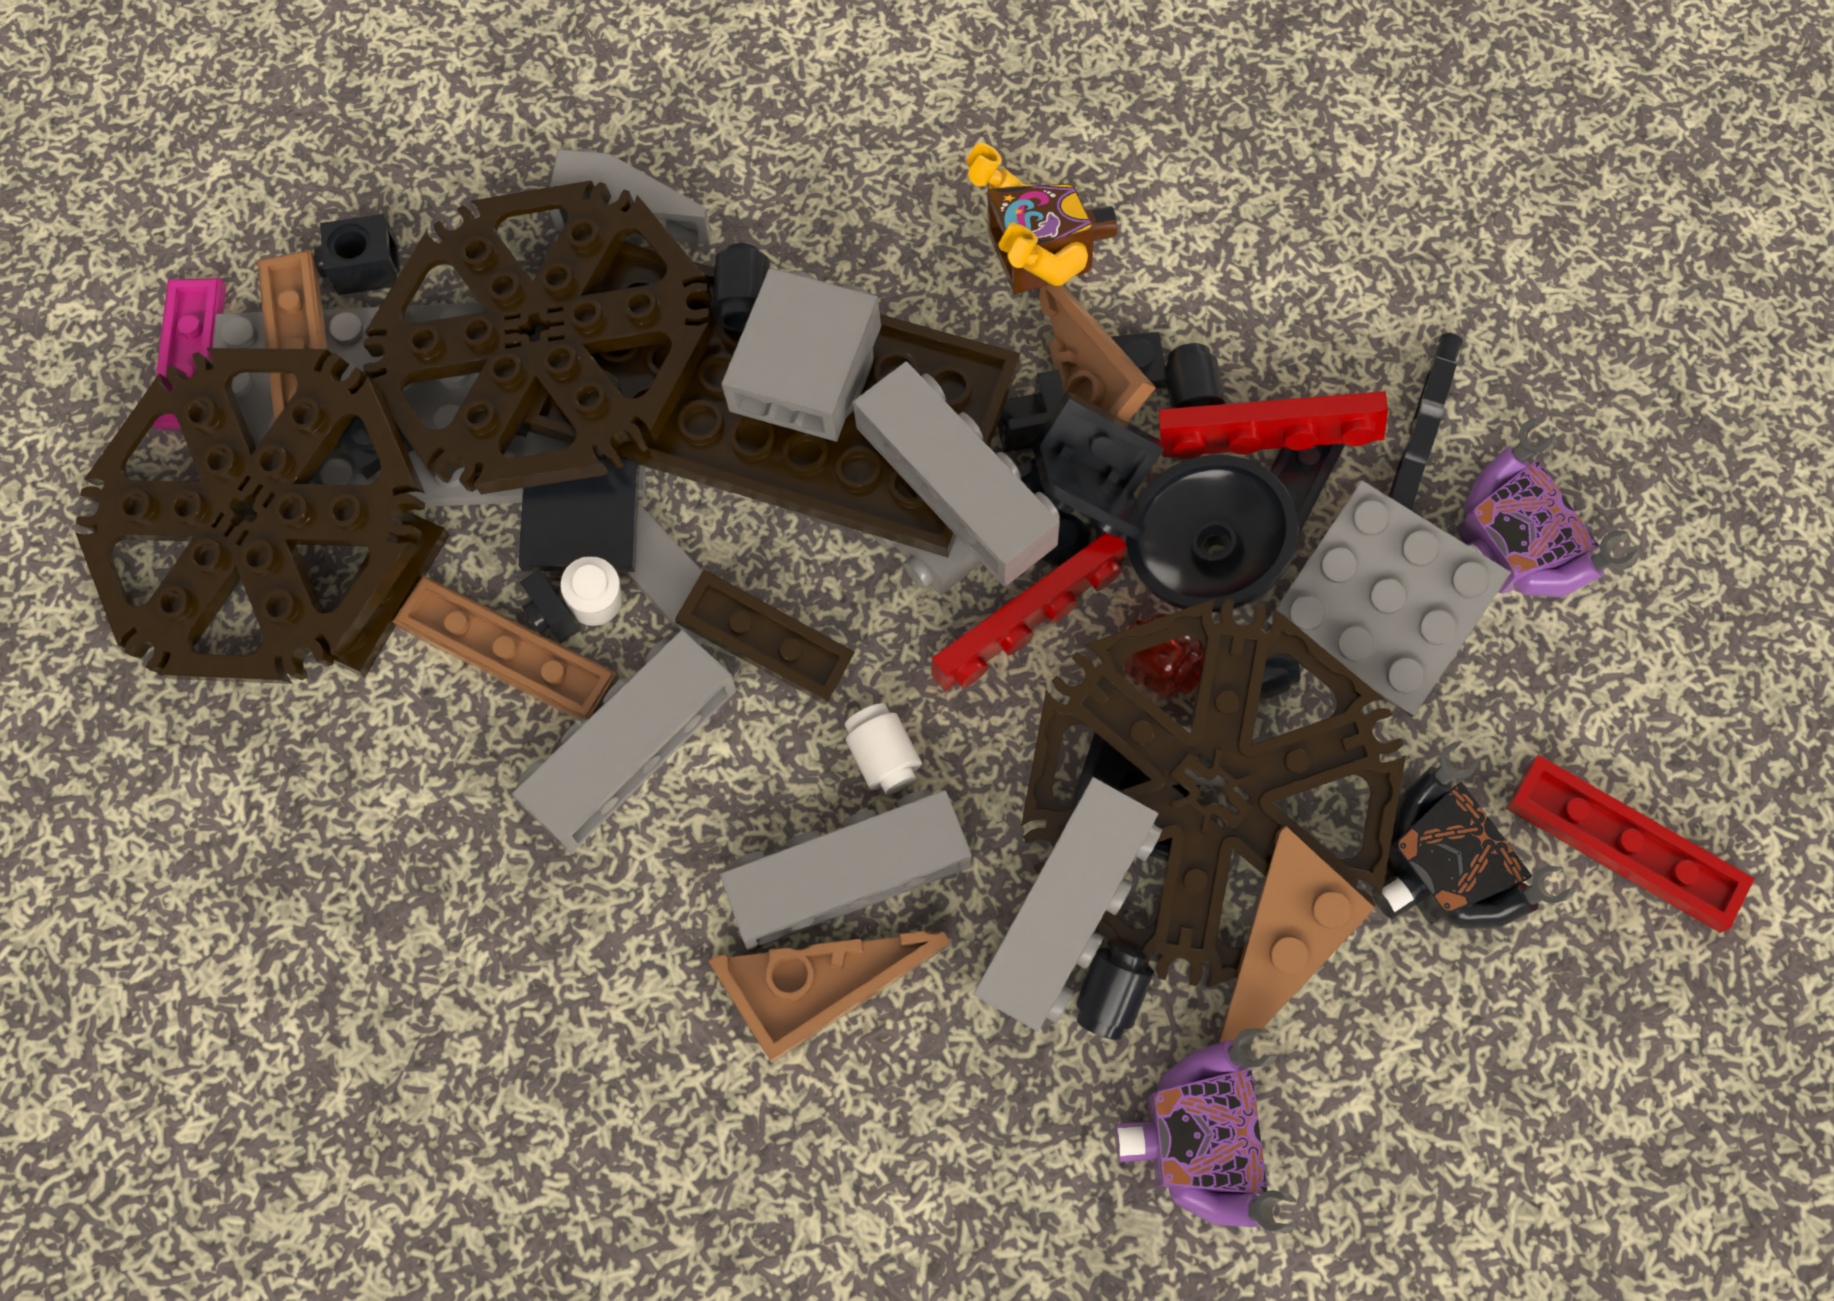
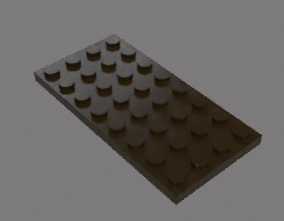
(778, 465)

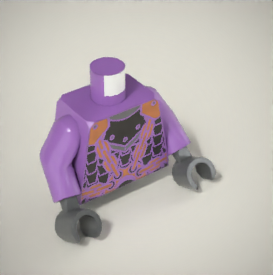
(1531, 528)
(1208, 1137)

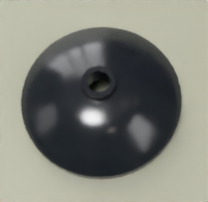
(1208, 505)

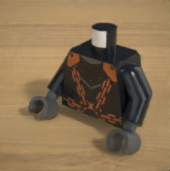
(1455, 859)

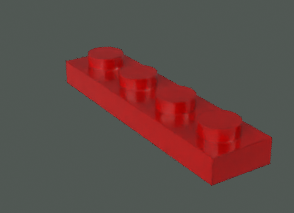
(1274, 425)
(1012, 624)
(1630, 844)

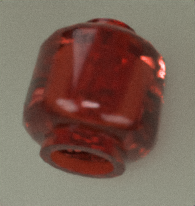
(1168, 666)

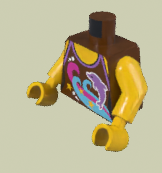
(1037, 229)

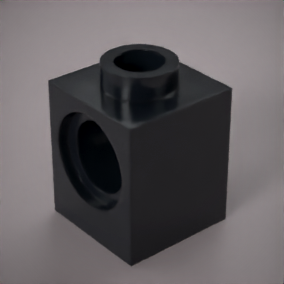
(347, 238)

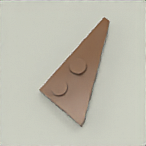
(1090, 359)
(1297, 926)
(802, 991)

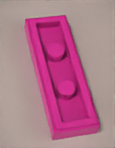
(188, 328)

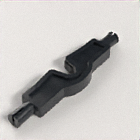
(1426, 421)

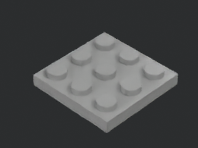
(1391, 596)

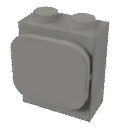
(803, 354)

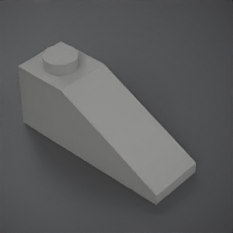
(677, 213)

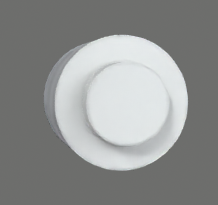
(591, 591)
(882, 749)

